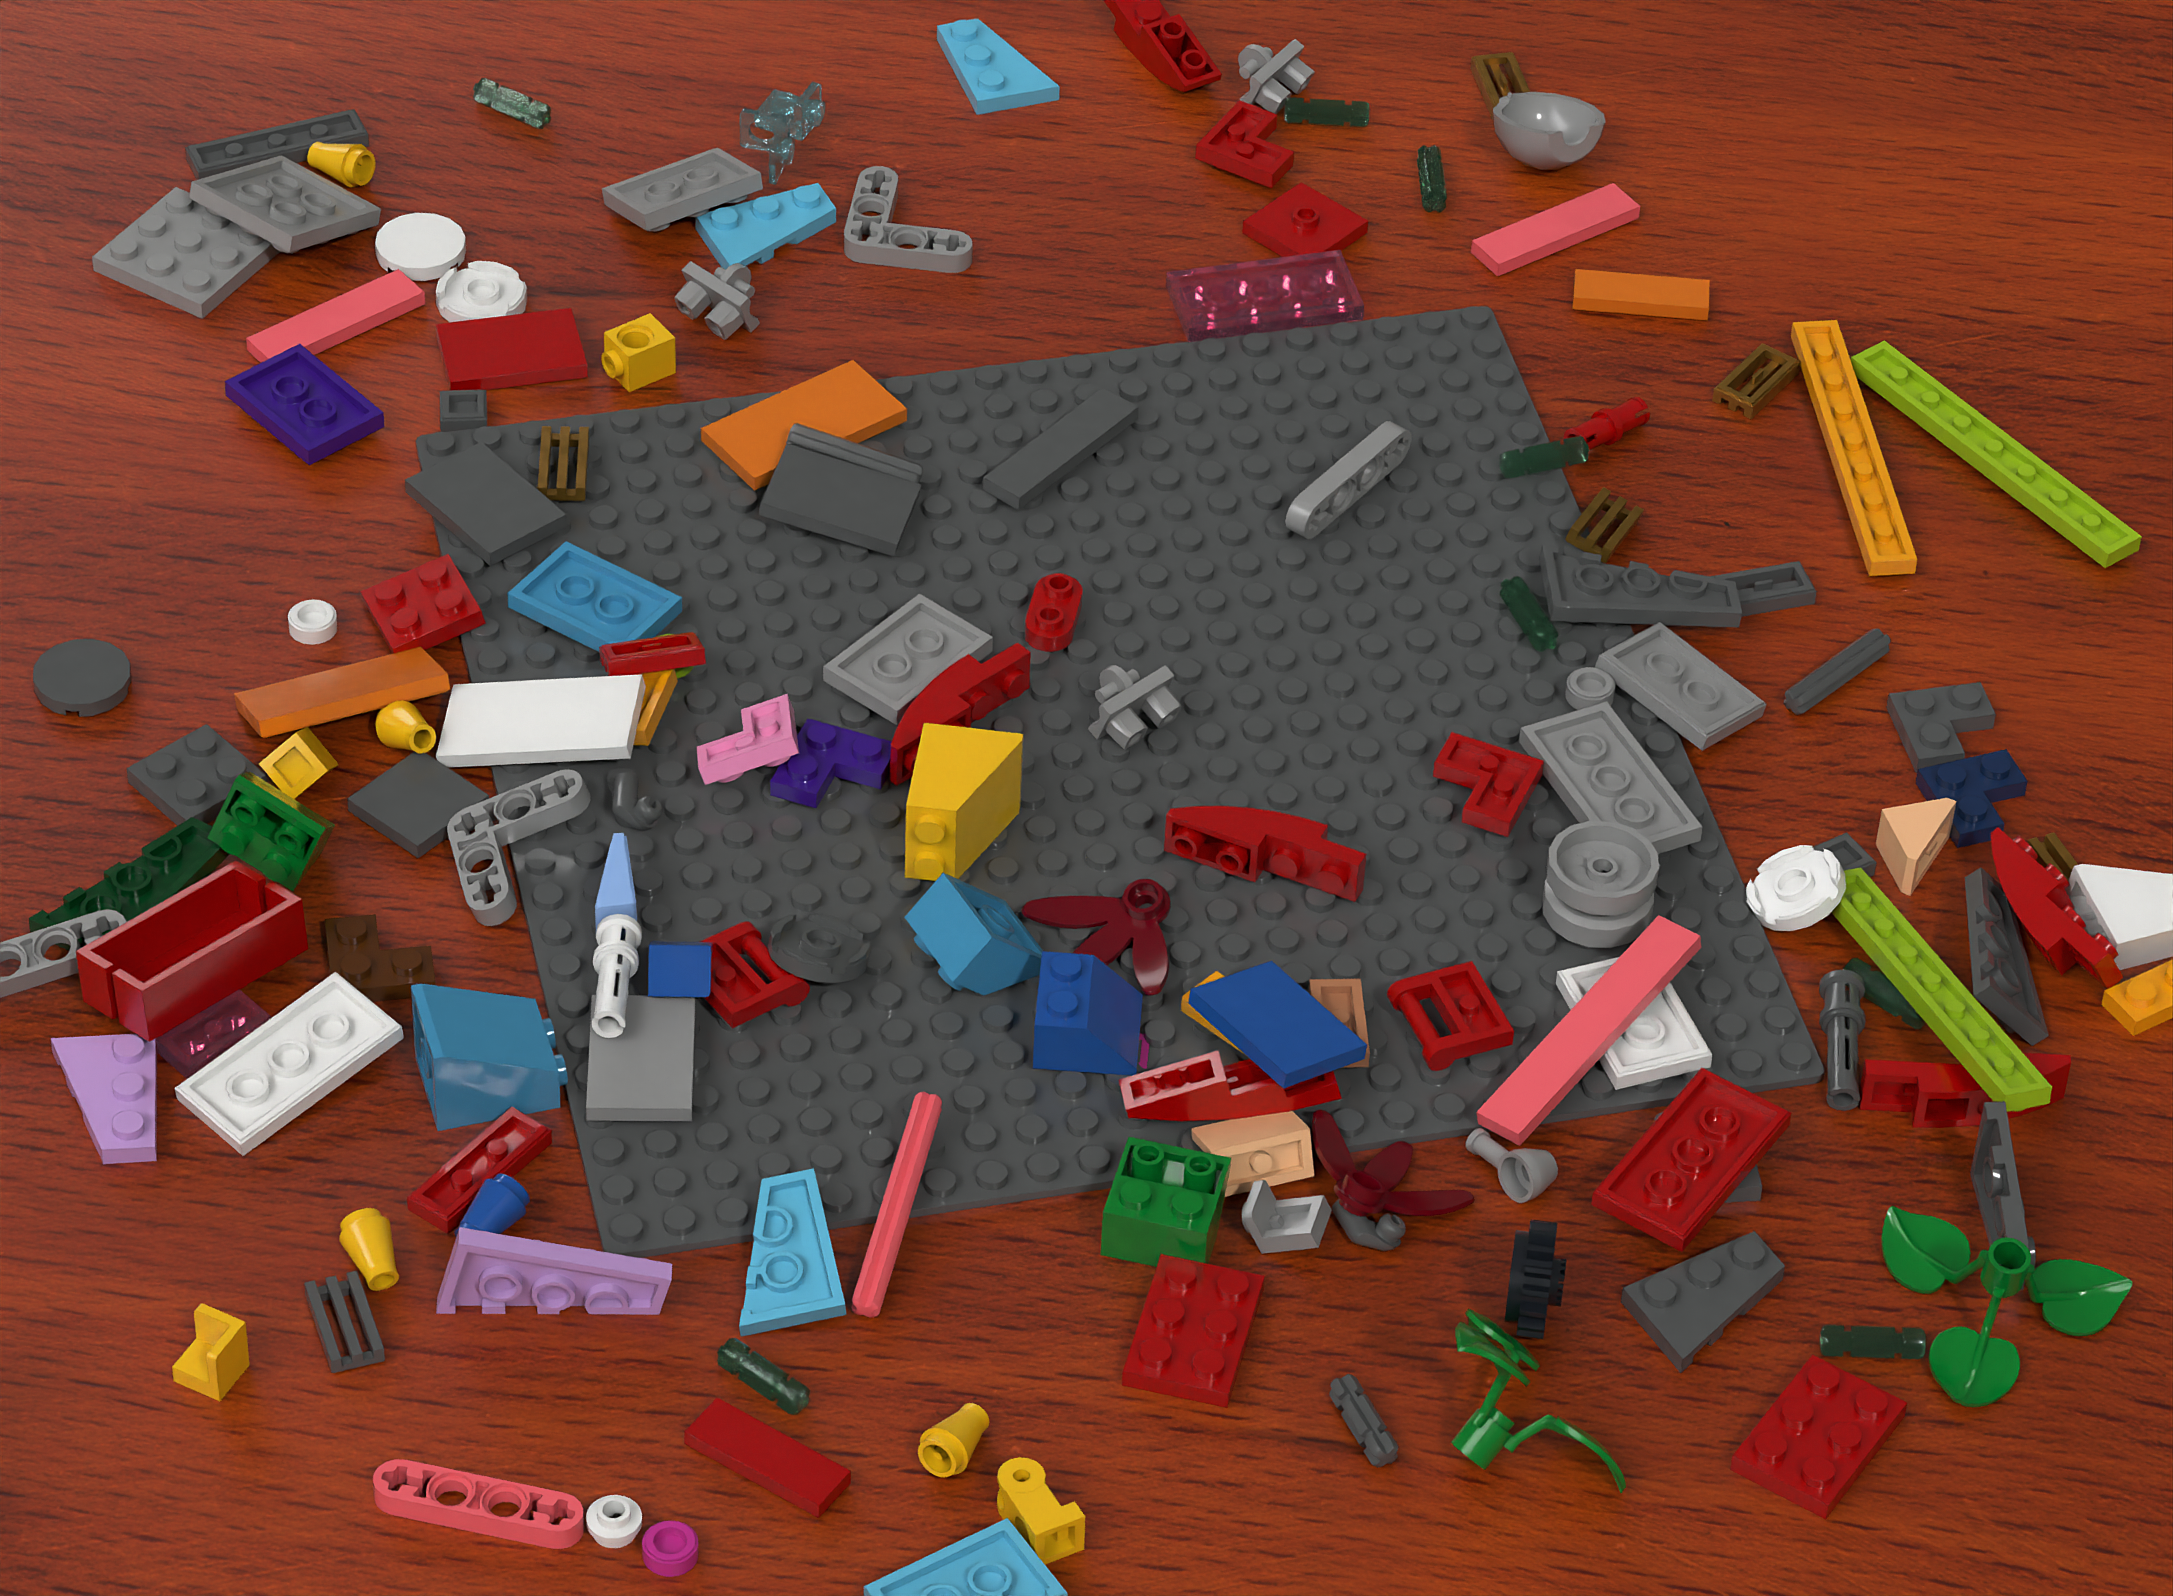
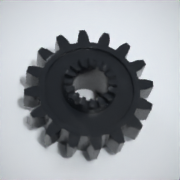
(1534, 1279)

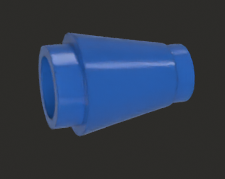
(496, 1205)

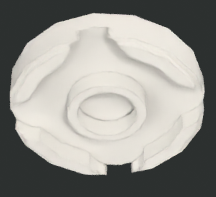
(420, 245)
(480, 292)
(1796, 888)

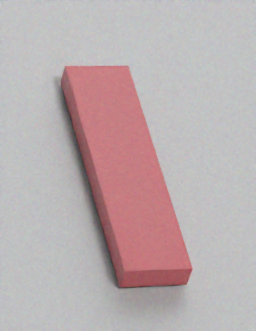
(1555, 229)
(340, 317)

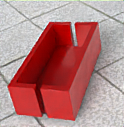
(192, 950)

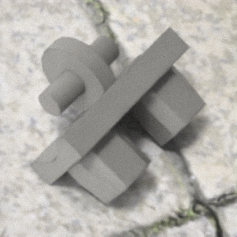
(1268, 72)
(724, 292)
(1126, 696)

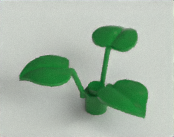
(1970, 1365)
(1488, 1427)

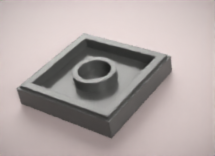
(414, 802)

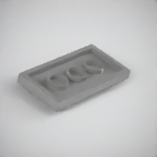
(1609, 776)

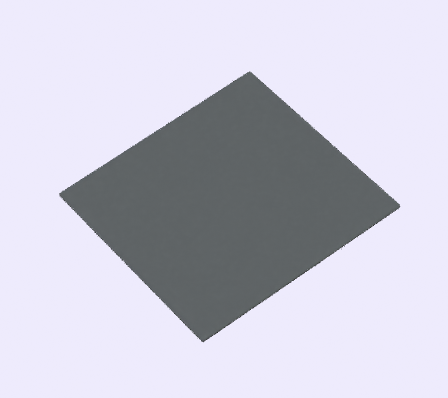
(1305, 689)

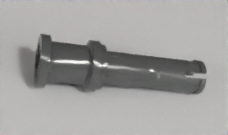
(1842, 1023)

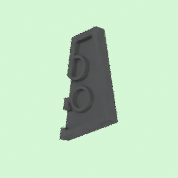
(1997, 1179)
(1702, 1295)

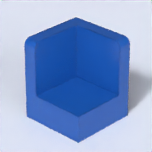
(679, 969)

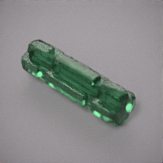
(512, 103)
(1326, 112)
(1431, 178)
(1544, 457)
(1528, 613)
(1884, 994)
(1872, 1341)
(763, 1376)

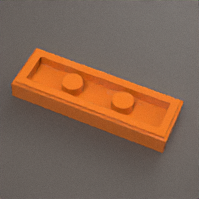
(1641, 294)

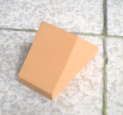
(1912, 839)

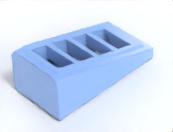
(616, 887)

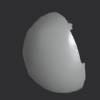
(1547, 128)

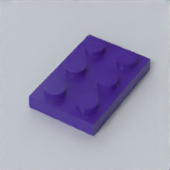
(304, 404)

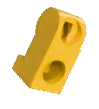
(1035, 1512)

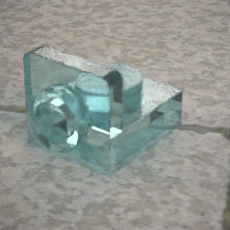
(803, 111)

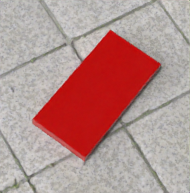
(1691, 1159)

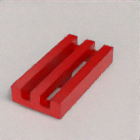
(652, 654)

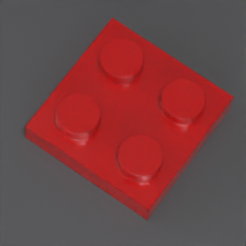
(423, 606)

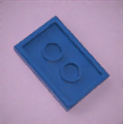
(1277, 1024)

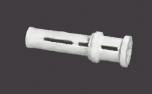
(615, 963)

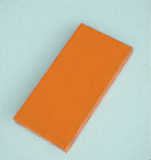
(836, 402)
(341, 692)

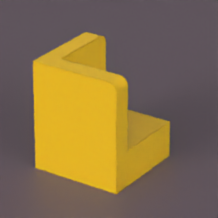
(298, 763)
(215, 1356)

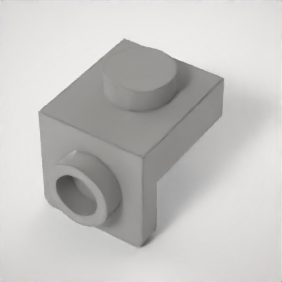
(1285, 1222)

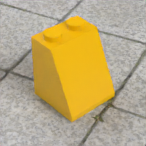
(960, 797)

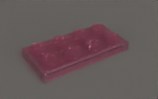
(1264, 295)

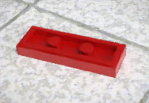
(501, 1148)
(767, 1457)

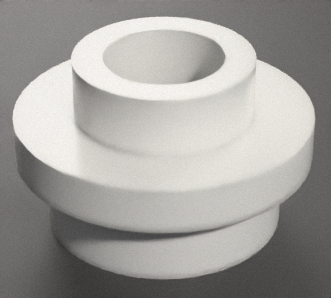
(614, 1520)

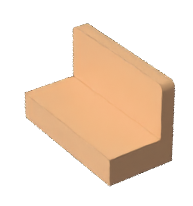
(1260, 1148)

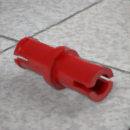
(1610, 424)

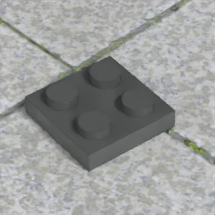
(191, 775)

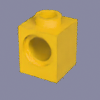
(639, 352)

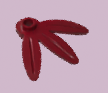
(1122, 923)
(1371, 1189)

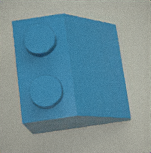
(973, 937)

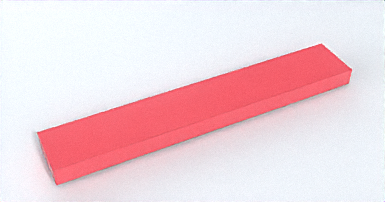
(1588, 1030)

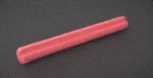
(896, 1205)

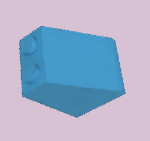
(483, 1055)

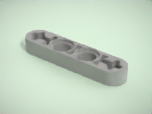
(1348, 480)
(32, 947)

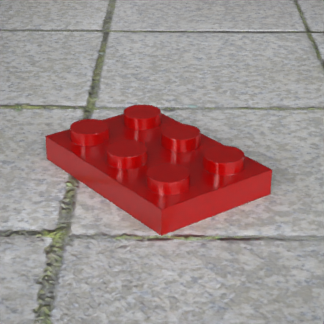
(1193, 1330)
(1818, 1436)

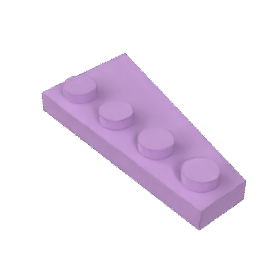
(519, 1271)

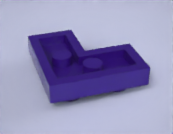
(830, 753)

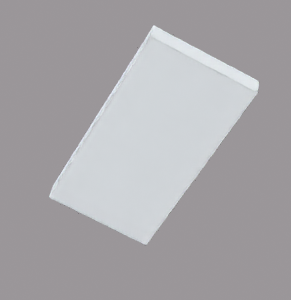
(541, 721)
(289, 1063)

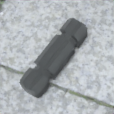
(1364, 1420)

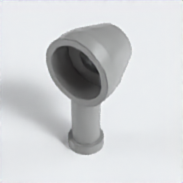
(1521, 1172)

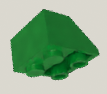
(270, 830)
(1164, 1203)

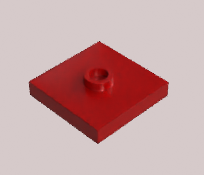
(1304, 223)

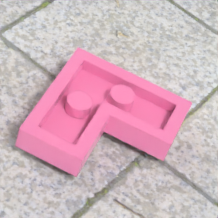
(766, 740)

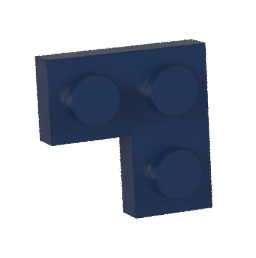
(1974, 786)

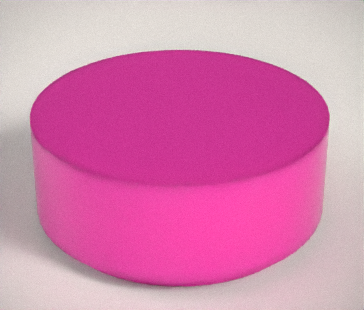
(670, 1548)

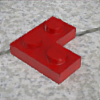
(1240, 145)
(1499, 781)

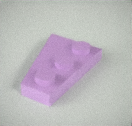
(115, 1091)

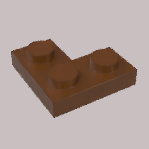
(375, 972)

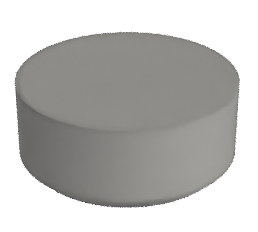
(1589, 687)

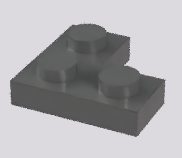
(1933, 716)

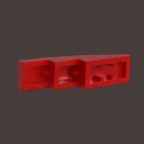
(1209, 1091)

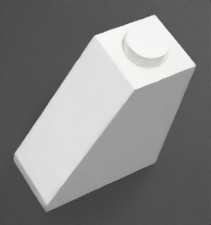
(2127, 908)

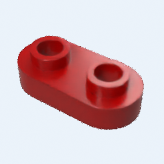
(1053, 612)

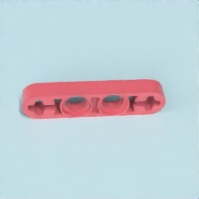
(475, 1512)

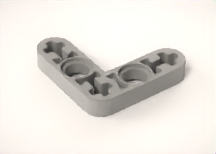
(950, 248)
(489, 838)

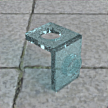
(780, 146)

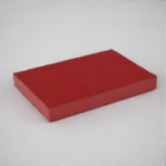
(511, 350)

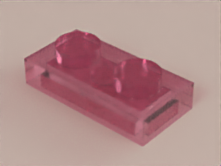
(210, 1033)

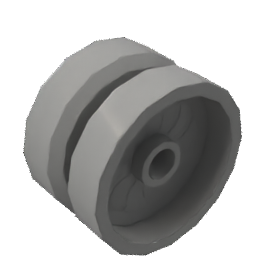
(1600, 884)

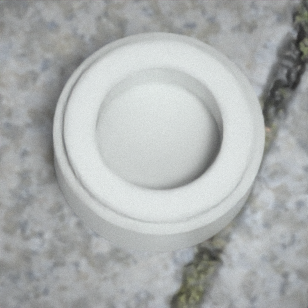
(312, 622)

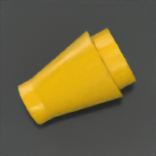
(344, 162)
(404, 727)
(369, 1243)
(950, 1443)

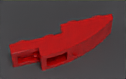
(1163, 44)
(958, 698)
(1255, 840)
(2048, 913)
(1945, 1092)

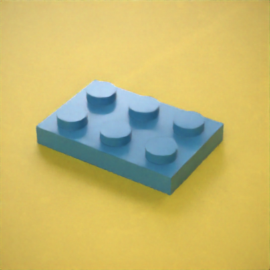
(593, 599)

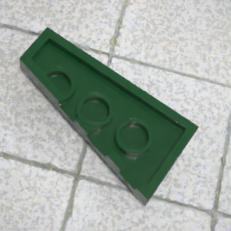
(132, 888)

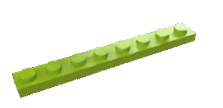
(1996, 454)
(1939, 996)

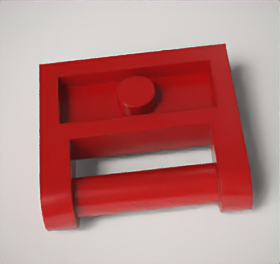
(736, 988)
(1465, 1007)

